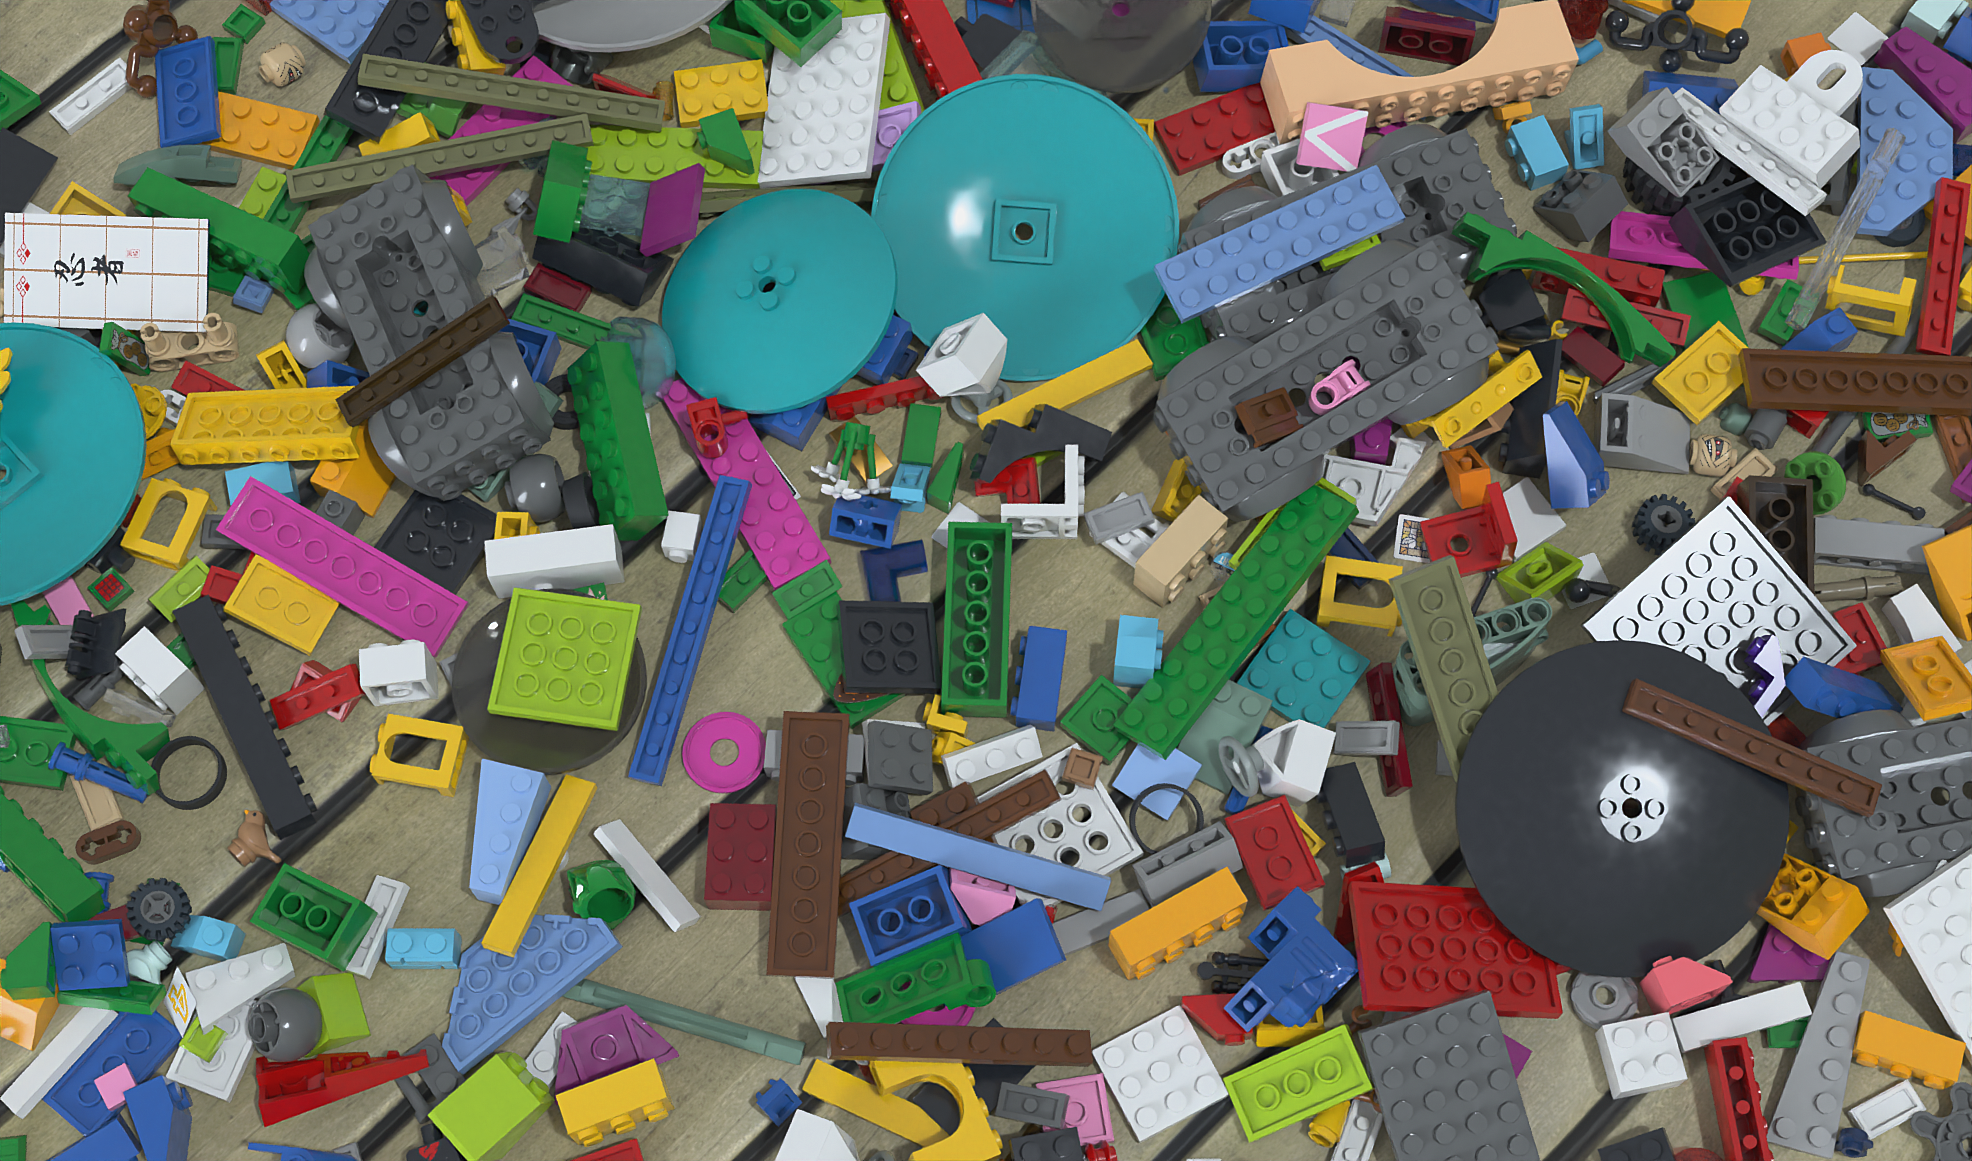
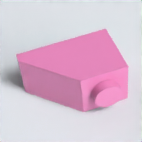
(981, 897)

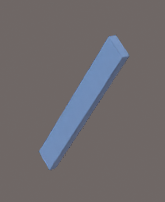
(978, 857)

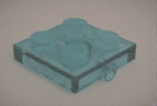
(615, 205)

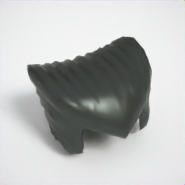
(578, 64)

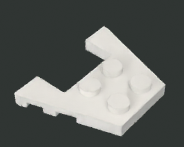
(1371, 483)

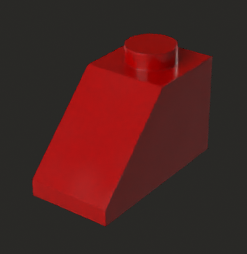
(1212, 1017)

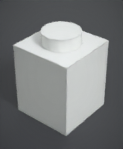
(681, 536)

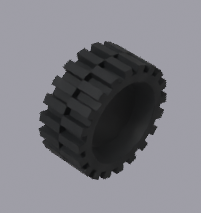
(1661, 200)

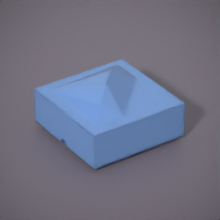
(253, 294)

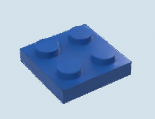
(90, 954)

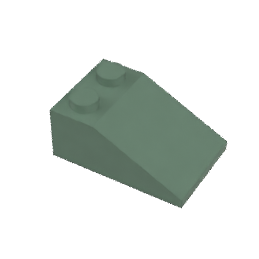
(1231, 713)

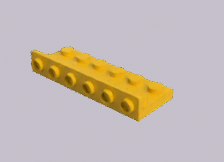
(264, 427)

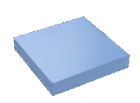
(1148, 769)

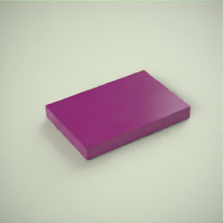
(672, 210)

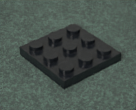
(439, 538)
(889, 647)

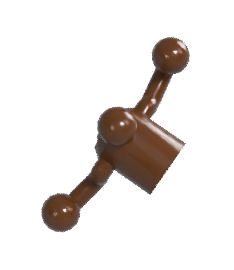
(152, 29)

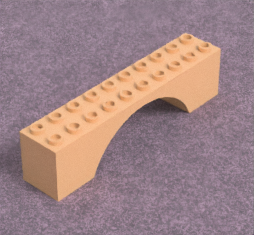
(1522, 59)

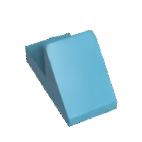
(1586, 136)
(911, 487)

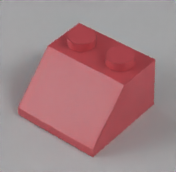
(1681, 984)

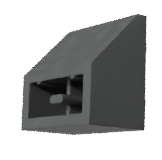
(1582, 204)
(882, 799)

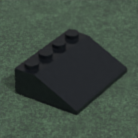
(1744, 231)

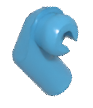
(1588, 51)

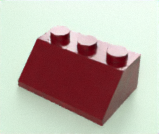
(1426, 36)

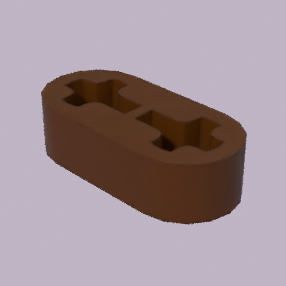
(106, 835)

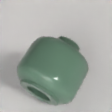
(1735, 418)

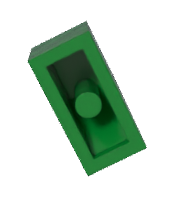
(725, 141)
(31, 967)

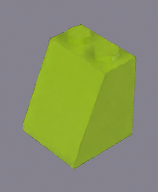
(492, 1108)

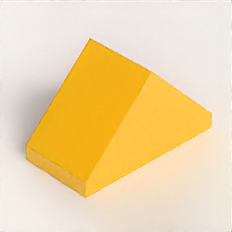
(282, 367)

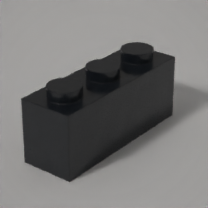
(1350, 816)

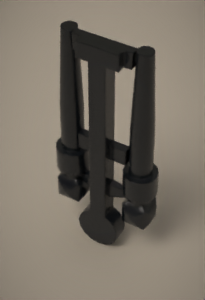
(1207, 970)

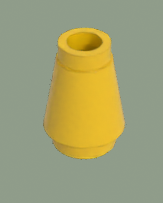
(1329, 1125)

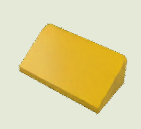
(1175, 493)
(1274, 1034)

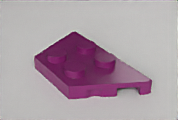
(1786, 961)
(607, 1046)

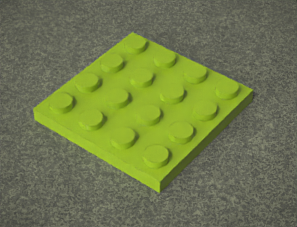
(565, 659)

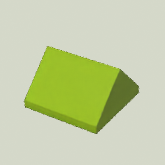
(1540, 573)
(340, 1010)

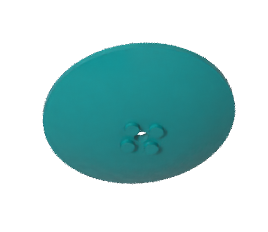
(805, 334)

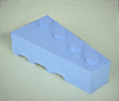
(505, 825)

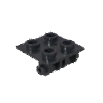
(100, 641)

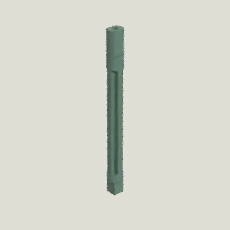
(690, 1021)

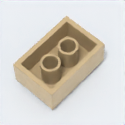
(1181, 552)

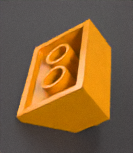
(359, 479)
(25, 1019)

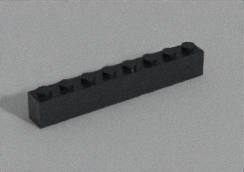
(245, 718)

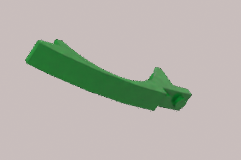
(1502, 251)
(121, 743)

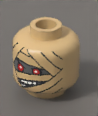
(282, 64)
(1712, 455)

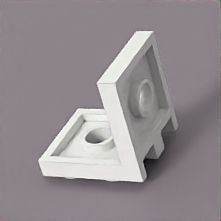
(1051, 520)

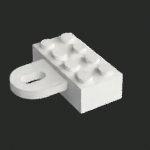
(1799, 118)

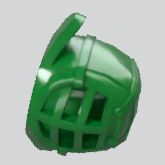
(598, 891)

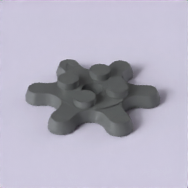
(1949, 1131)

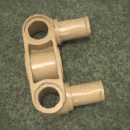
(170, 348)

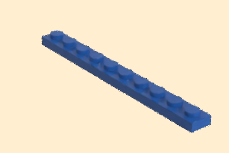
(690, 631)

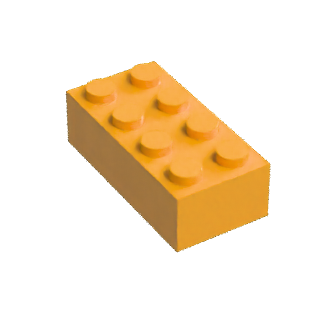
(1178, 924)

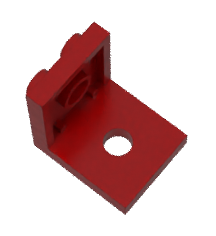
(1485, 529)

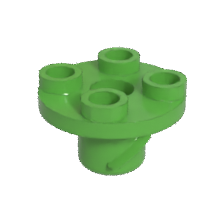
(1827, 478)

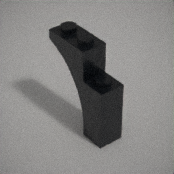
(1046, 430)

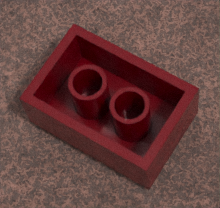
(740, 856)

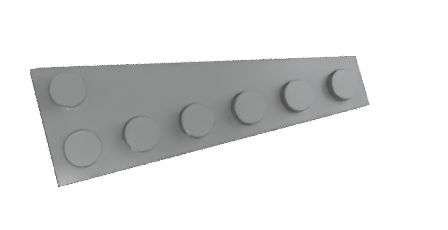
(1815, 1085)

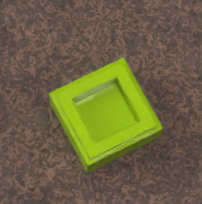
(203, 1045)

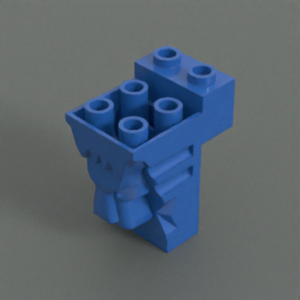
(1303, 967)

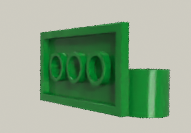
(936, 974)

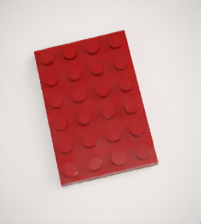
(1442, 944)

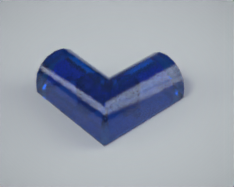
(885, 565)

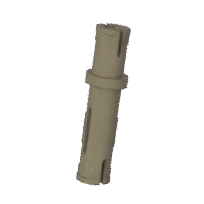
(1865, 587)

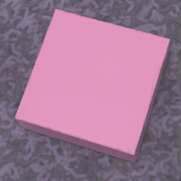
(114, 1084)

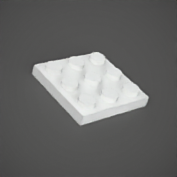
(1159, 1073)

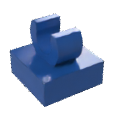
(778, 1101)

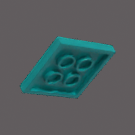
(1304, 671)

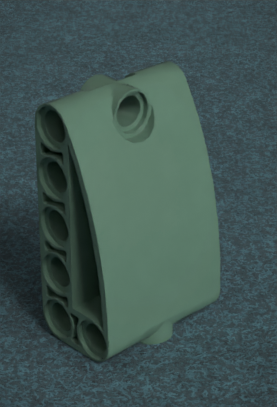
(1504, 648)

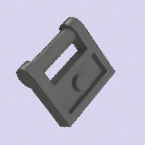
(439, 1076)

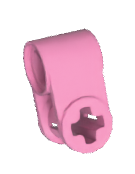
(1341, 384)

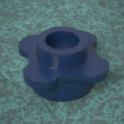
(1853, 1142)

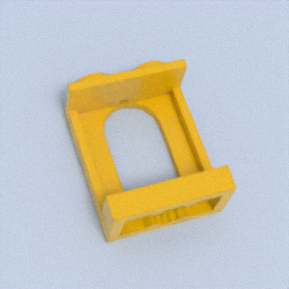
(1899, 303)
(175, 555)
(1347, 613)
(445, 778)

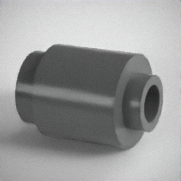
(1766, 428)

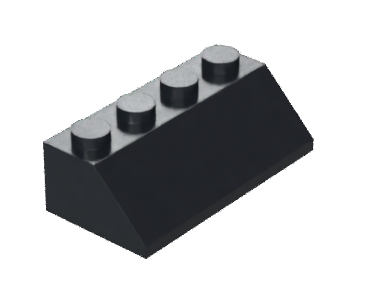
(607, 263)
(1525, 440)

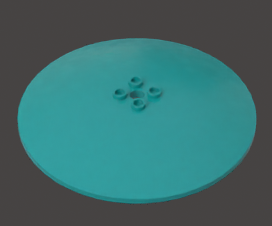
(1038, 158)
(69, 456)

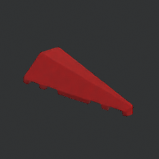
(304, 1085)

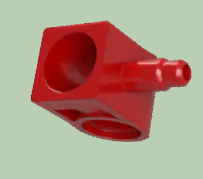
(707, 421)

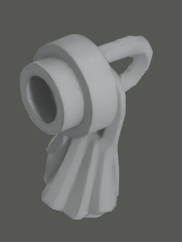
(515, 201)

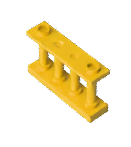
(1502, 385)

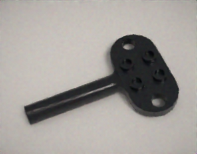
(502, 22)

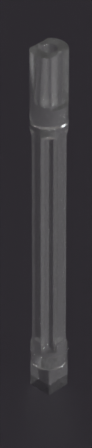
(1845, 229)

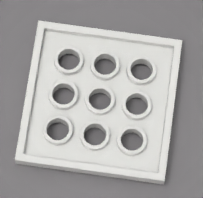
(1104, 821)

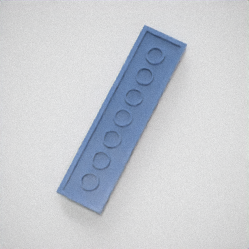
(1279, 243)

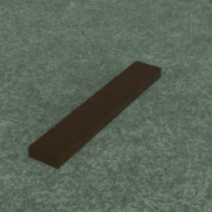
(422, 361)

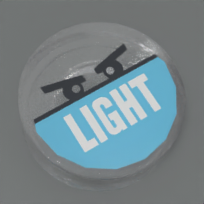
(1220, 567)

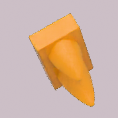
(159, 453)

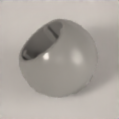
(316, 338)

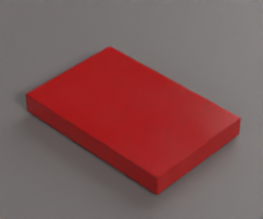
(1274, 851)

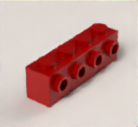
(1632, 281)
(1737, 1100)

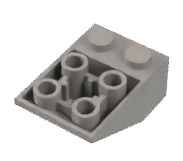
(1664, 141)
(1641, 434)

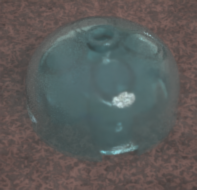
(651, 353)

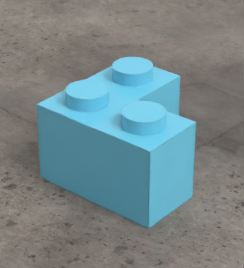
(1136, 651)

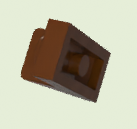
(1876, 457)

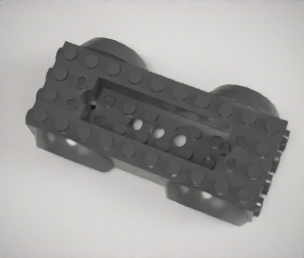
(1434, 184)
(367, 275)
(1388, 309)
(1907, 830)

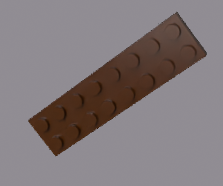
(1857, 381)
(808, 845)

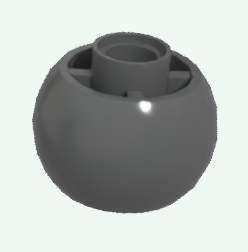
(537, 487)
(285, 1024)

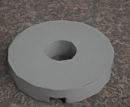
(1595, 1013)

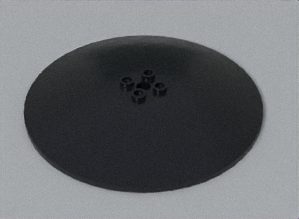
(1549, 827)

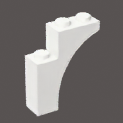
(1915, 621)

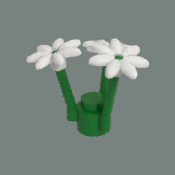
(852, 438)

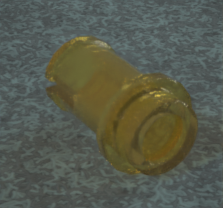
(665, 91)

